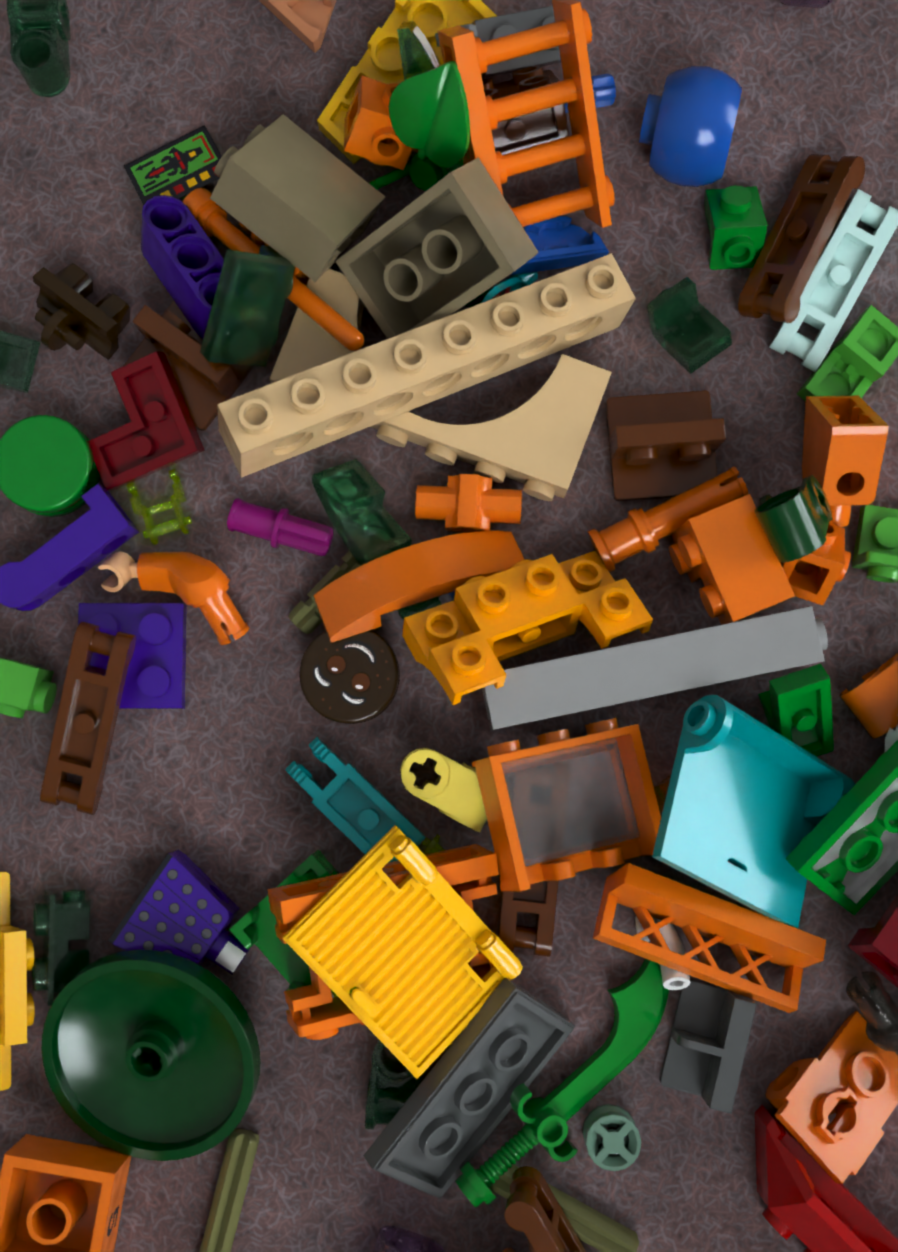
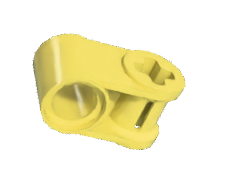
(453, 793)

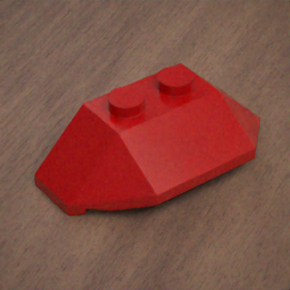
(807, 1200)

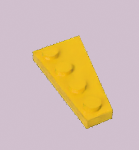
(383, 56)

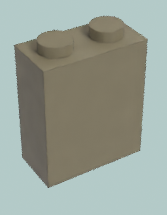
(295, 195)

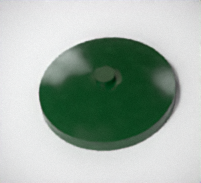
(151, 1055)

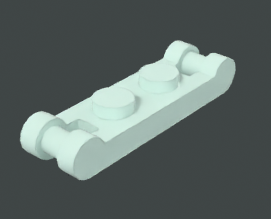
(838, 279)

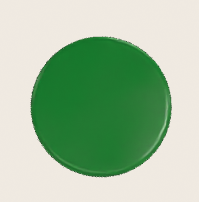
(46, 465)

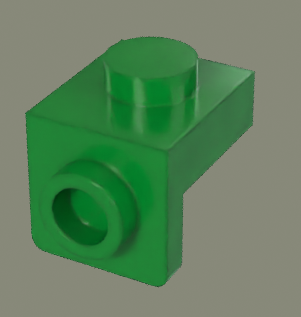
(735, 226)

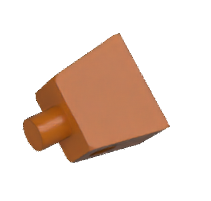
(843, 451)

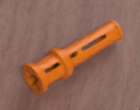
(644, 529)

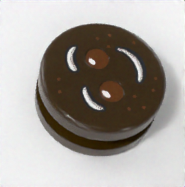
(349, 677)

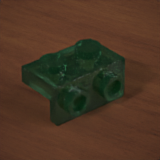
(247, 307)

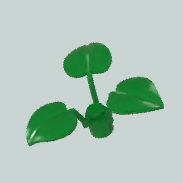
(431, 116)

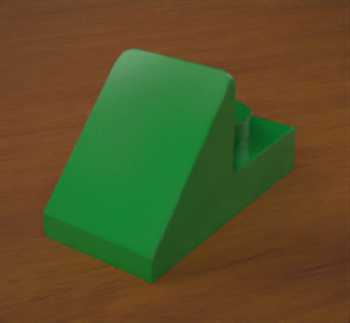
(802, 709)

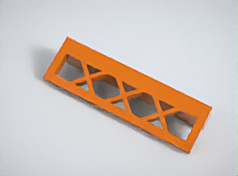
(715, 919)

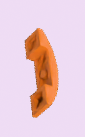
(410, 577)

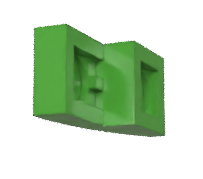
(856, 359)

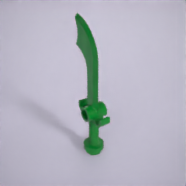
(637, 1013)

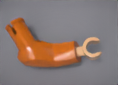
(189, 577)

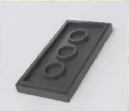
(469, 1090)

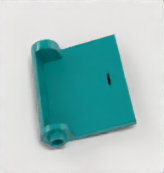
(746, 801)

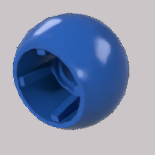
(691, 125)

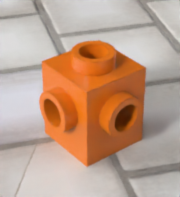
(369, 126)
(817, 572)

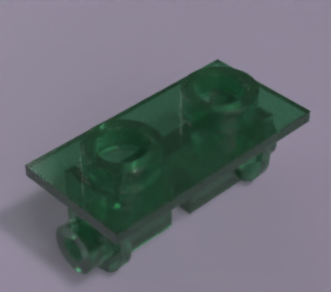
(58, 923)

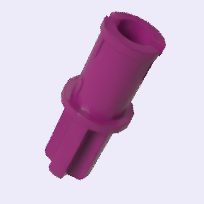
(279, 528)

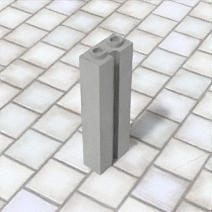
(656, 667)

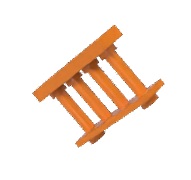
(572, 34)

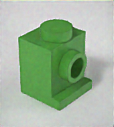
(25, 688)

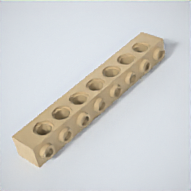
(422, 365)

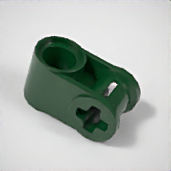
(795, 520)

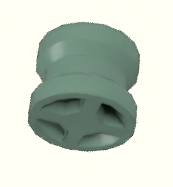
(619, 1146)

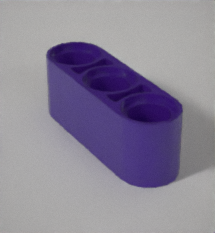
(181, 257)

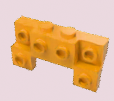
(518, 613)

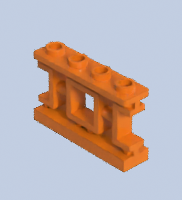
(311, 1007)

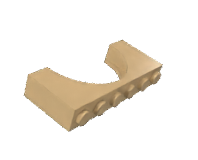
(530, 444)

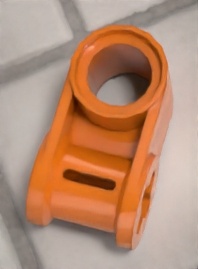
(876, 699)

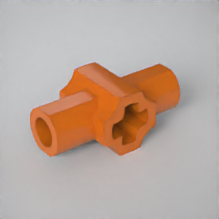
(468, 503)

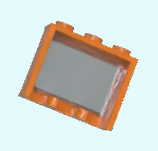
(568, 803)

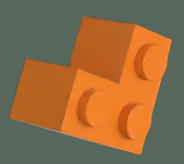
(732, 559)

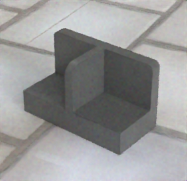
(708, 1044)

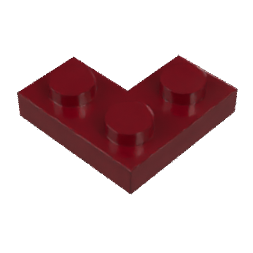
(159, 425)

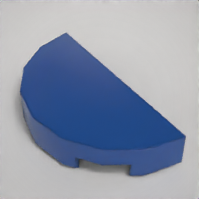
(561, 245)

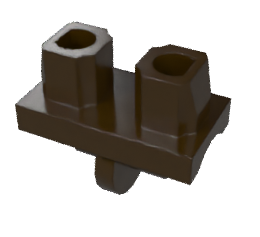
(74, 319)

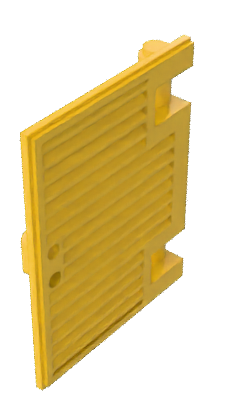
(402, 952)

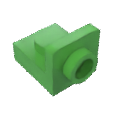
(877, 543)

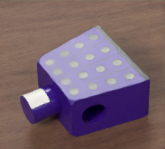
(182, 916)

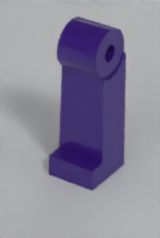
(67, 554)

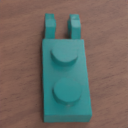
(352, 801)

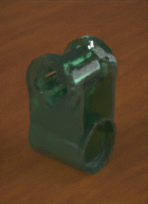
(38, 36)
(387, 1088)

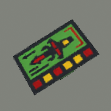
(176, 167)

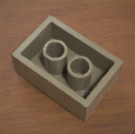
(438, 252)

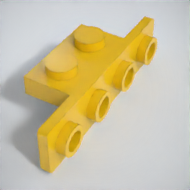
(16, 1004)

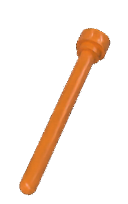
(215, 223)

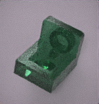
(686, 326)

